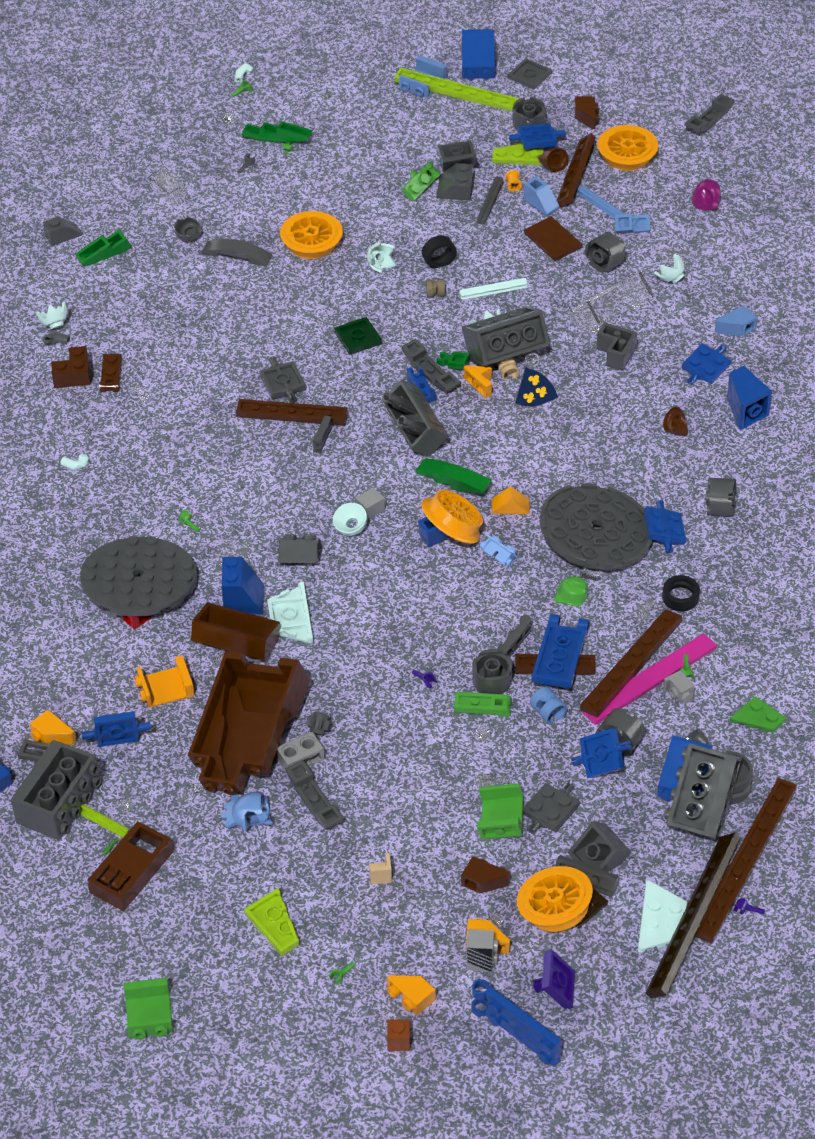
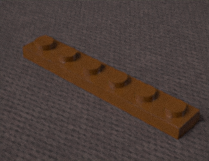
(575, 170)
(290, 411)

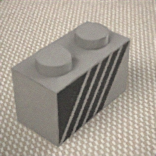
(481, 950)

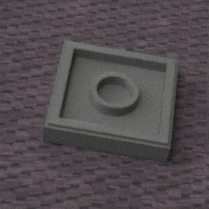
(529, 73)

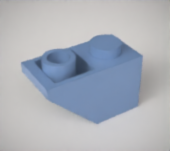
(540, 196)
(737, 322)

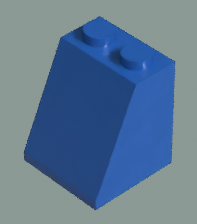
(478, 53)
(747, 397)
(241, 586)
(671, 765)

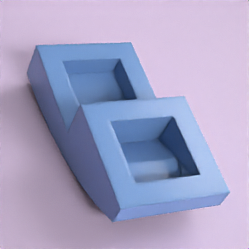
(632, 224)

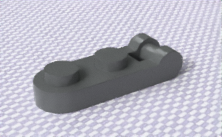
(516, 637)

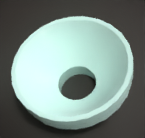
(347, 513)

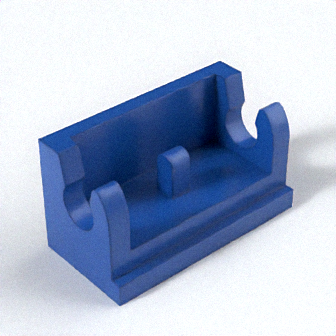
(419, 380)

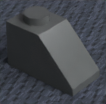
(60, 230)

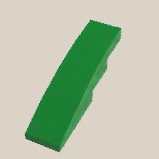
(282, 133)
(456, 476)

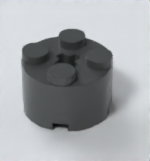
(528, 112)
(604, 248)
(721, 496)
(492, 672)
(628, 727)

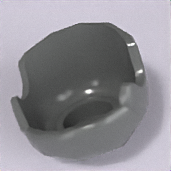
(187, 227)

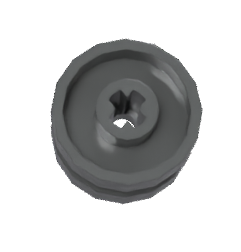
(744, 779)

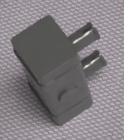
(414, 418)

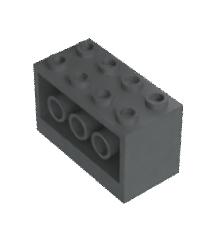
(505, 335)
(717, 787)
(56, 790)

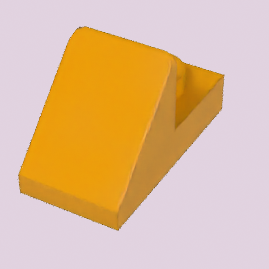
(479, 378)

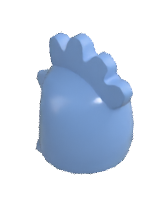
(249, 804)

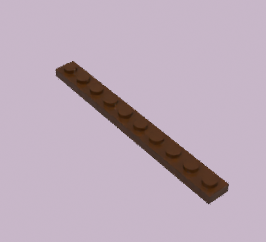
(745, 859)

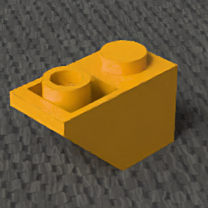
(416, 992)

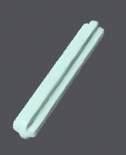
(493, 288)

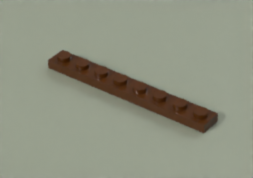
(631, 663)

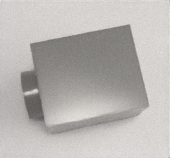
(372, 502)

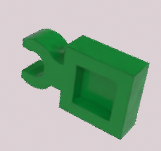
(456, 360)

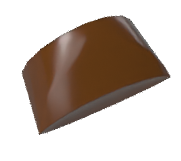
(554, 159)
(675, 422)

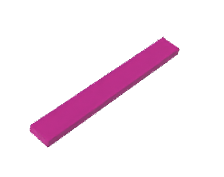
(656, 673)

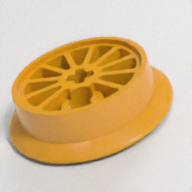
(627, 147)
(304, 234)
(453, 515)
(551, 907)

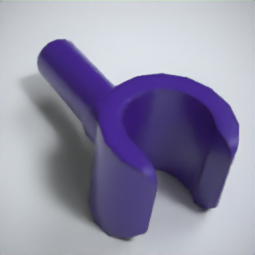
(427, 678)
(744, 905)

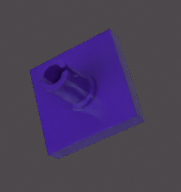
(557, 980)

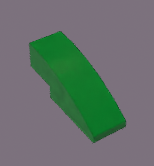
(103, 248)

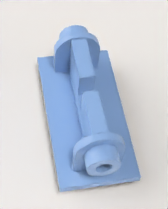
(505, 553)

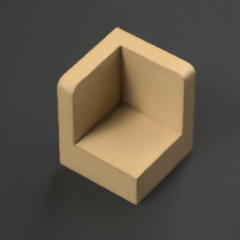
(381, 872)

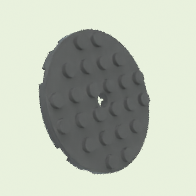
(569, 522)
(112, 579)

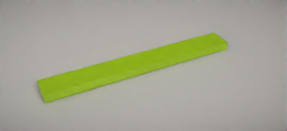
(460, 90)

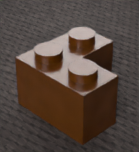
(72, 371)

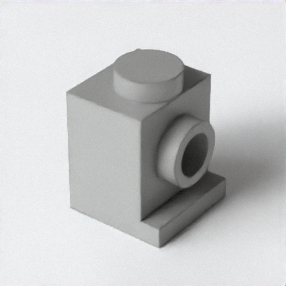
(679, 687)

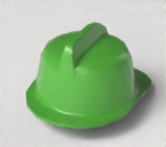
(572, 591)

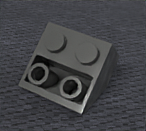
(298, 549)

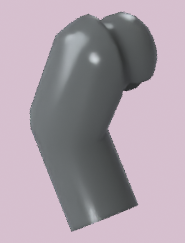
(54, 338)

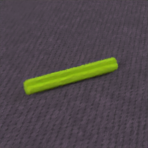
(103, 821)

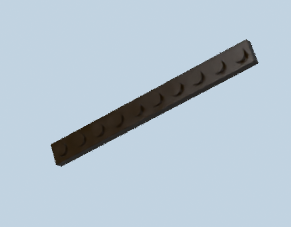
(692, 916)

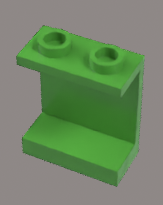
(501, 811)
(148, 1008)

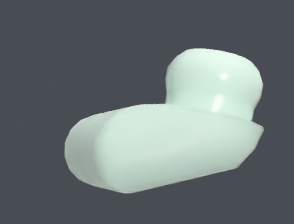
(245, 68)
(75, 464)

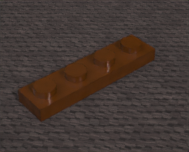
(526, 662)

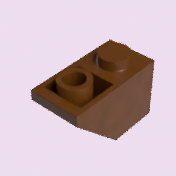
(585, 110)
(483, 876)

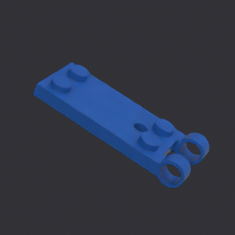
(559, 661)
(517, 1023)

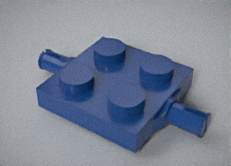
(537, 136)
(706, 364)
(664, 526)
(116, 729)
(601, 753)

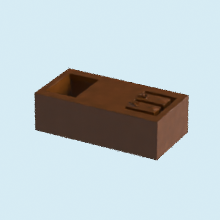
(235, 631)
(131, 863)

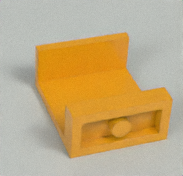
(165, 685)

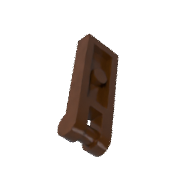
(110, 372)

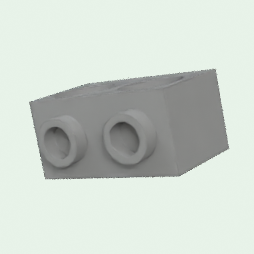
(303, 748)

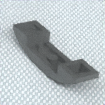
(712, 115)
(237, 249)
(432, 372)
(312, 796)

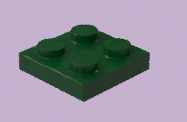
(357, 335)

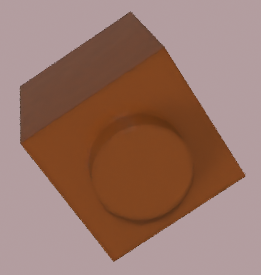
(398, 1035)

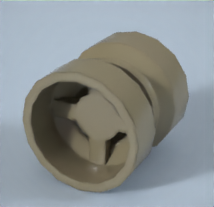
(431, 288)

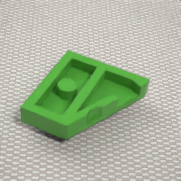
(759, 715)

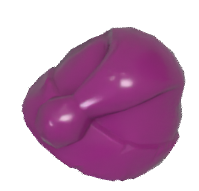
(707, 195)

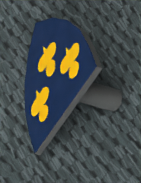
(535, 389)

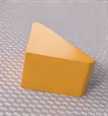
(510, 502)

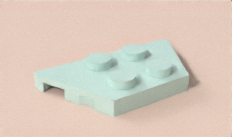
(292, 612)
(659, 916)

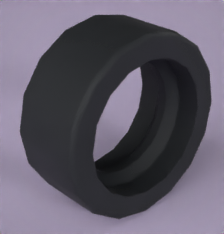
(434, 244)
(676, 603)

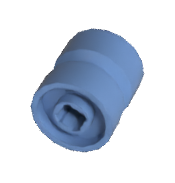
(548, 704)

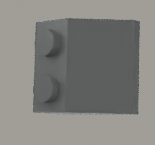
(456, 153)
(456, 182)
(599, 847)

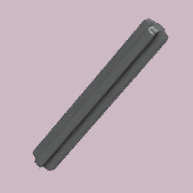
(490, 200)

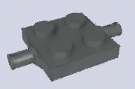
(282, 379)
(550, 807)

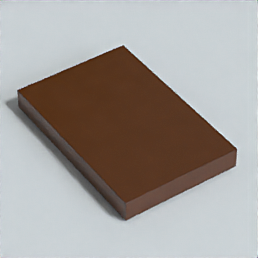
(553, 238)

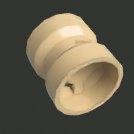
(508, 367)

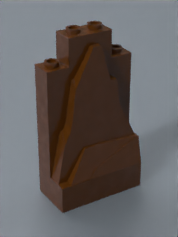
(245, 720)

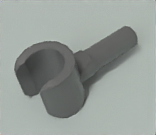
(248, 162)

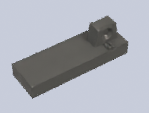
(601, 880)

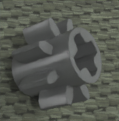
(319, 723)

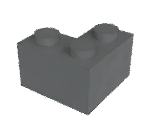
(618, 344)

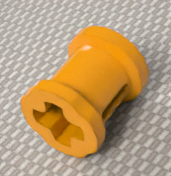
(512, 178)

